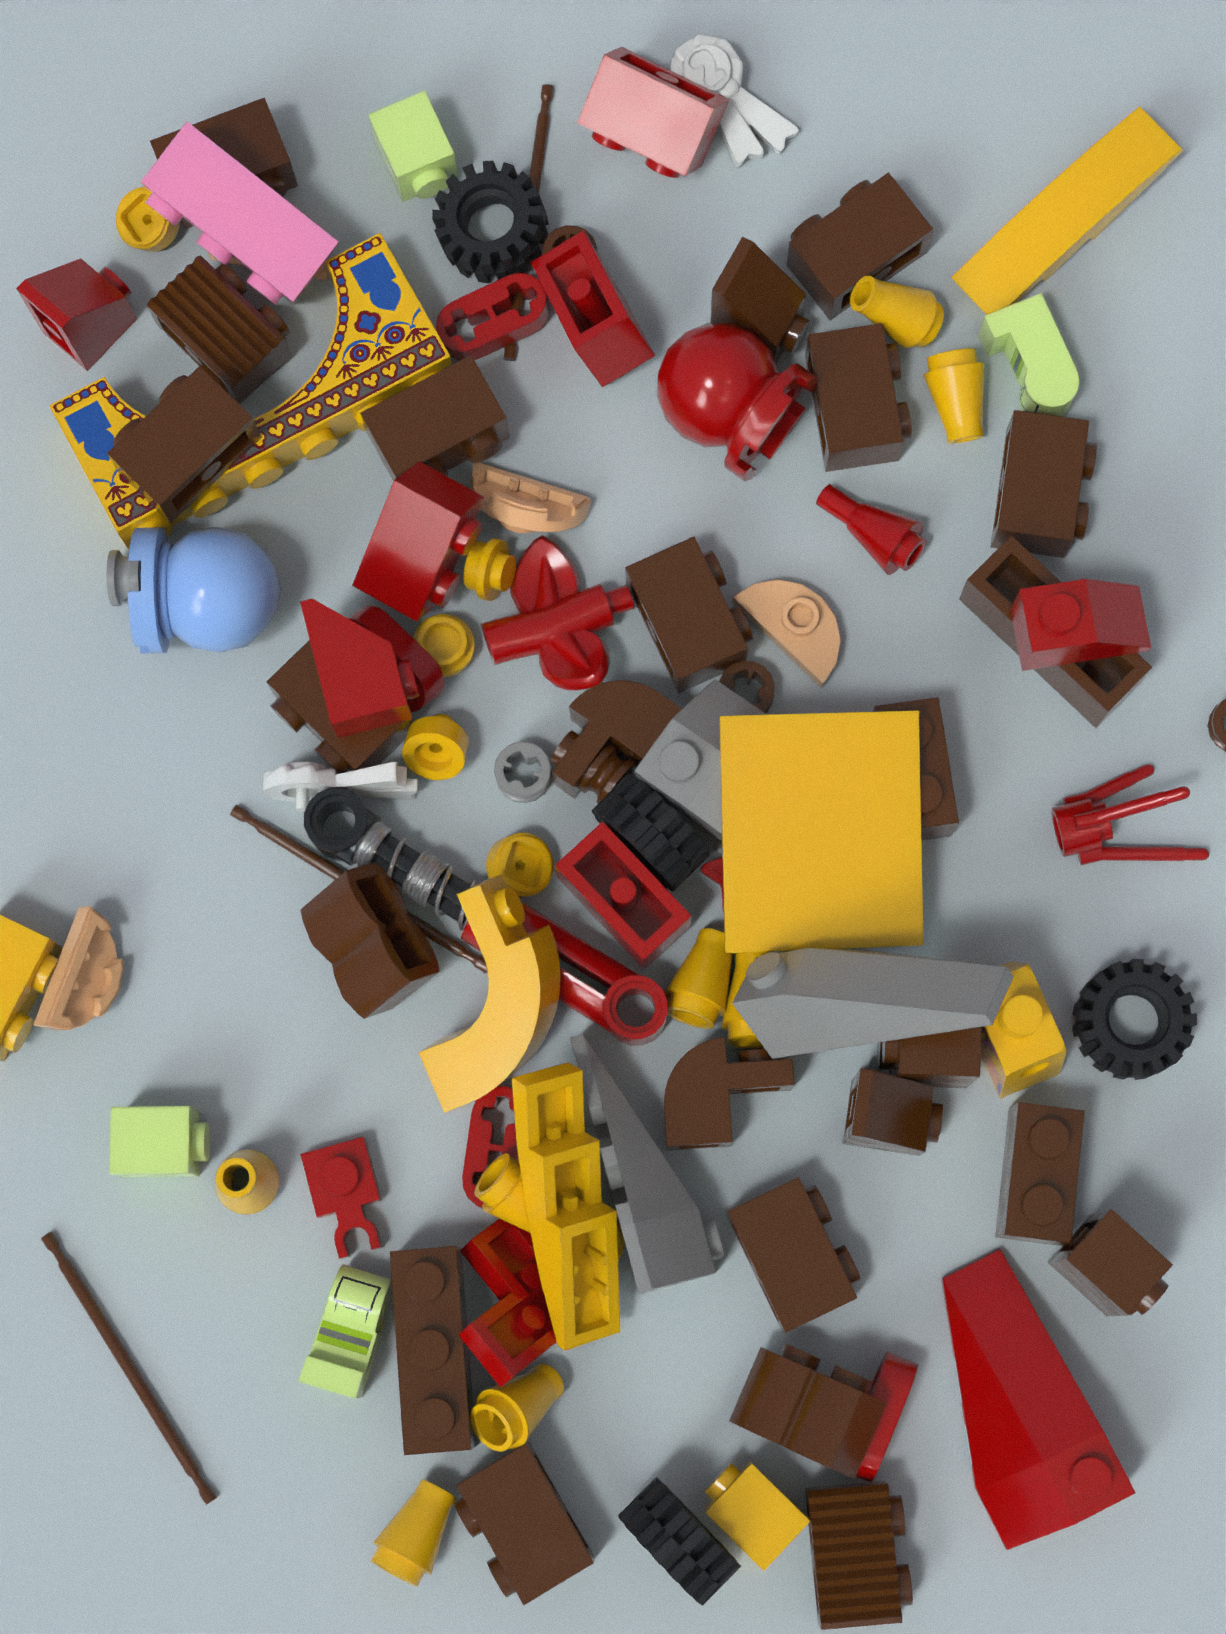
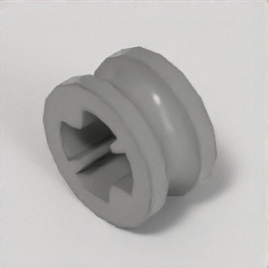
(121, 577)
(530, 754)

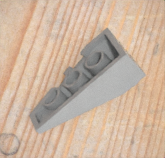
(686, 756)
(861, 997)
(654, 1209)

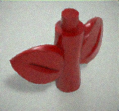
(556, 619)

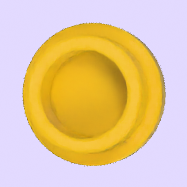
(489, 569)
(447, 641)

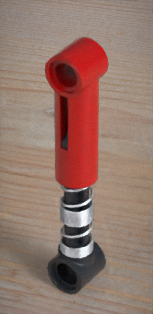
(434, 884)

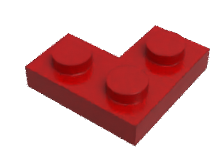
(518, 1325)

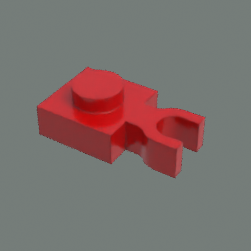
(341, 1184)

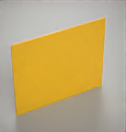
(821, 831)

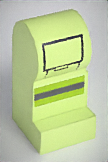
(1034, 353)
(348, 1333)

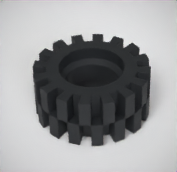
(479, 191)
(652, 831)
(1166, 997)
(679, 1541)

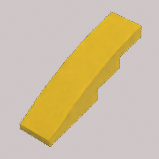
(1068, 212)
(564, 1206)

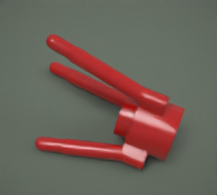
(1084, 825)

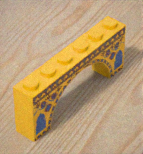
(375, 352)

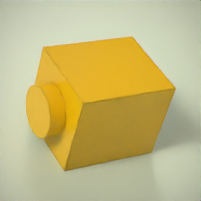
(754, 1513)

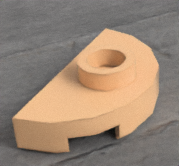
(525, 503)
(796, 623)
(84, 977)

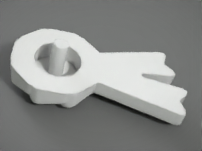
(718, 68)
(303, 780)

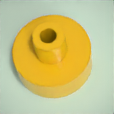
(435, 747)

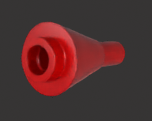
(886, 536)

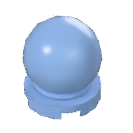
(206, 589)

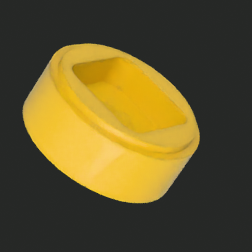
(141, 225)
(522, 862)

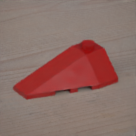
(1028, 1425)

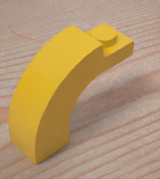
(518, 1004)

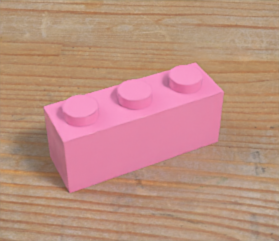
(237, 215)

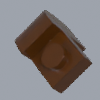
(610, 713)
(700, 1088)

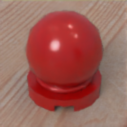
(726, 391)

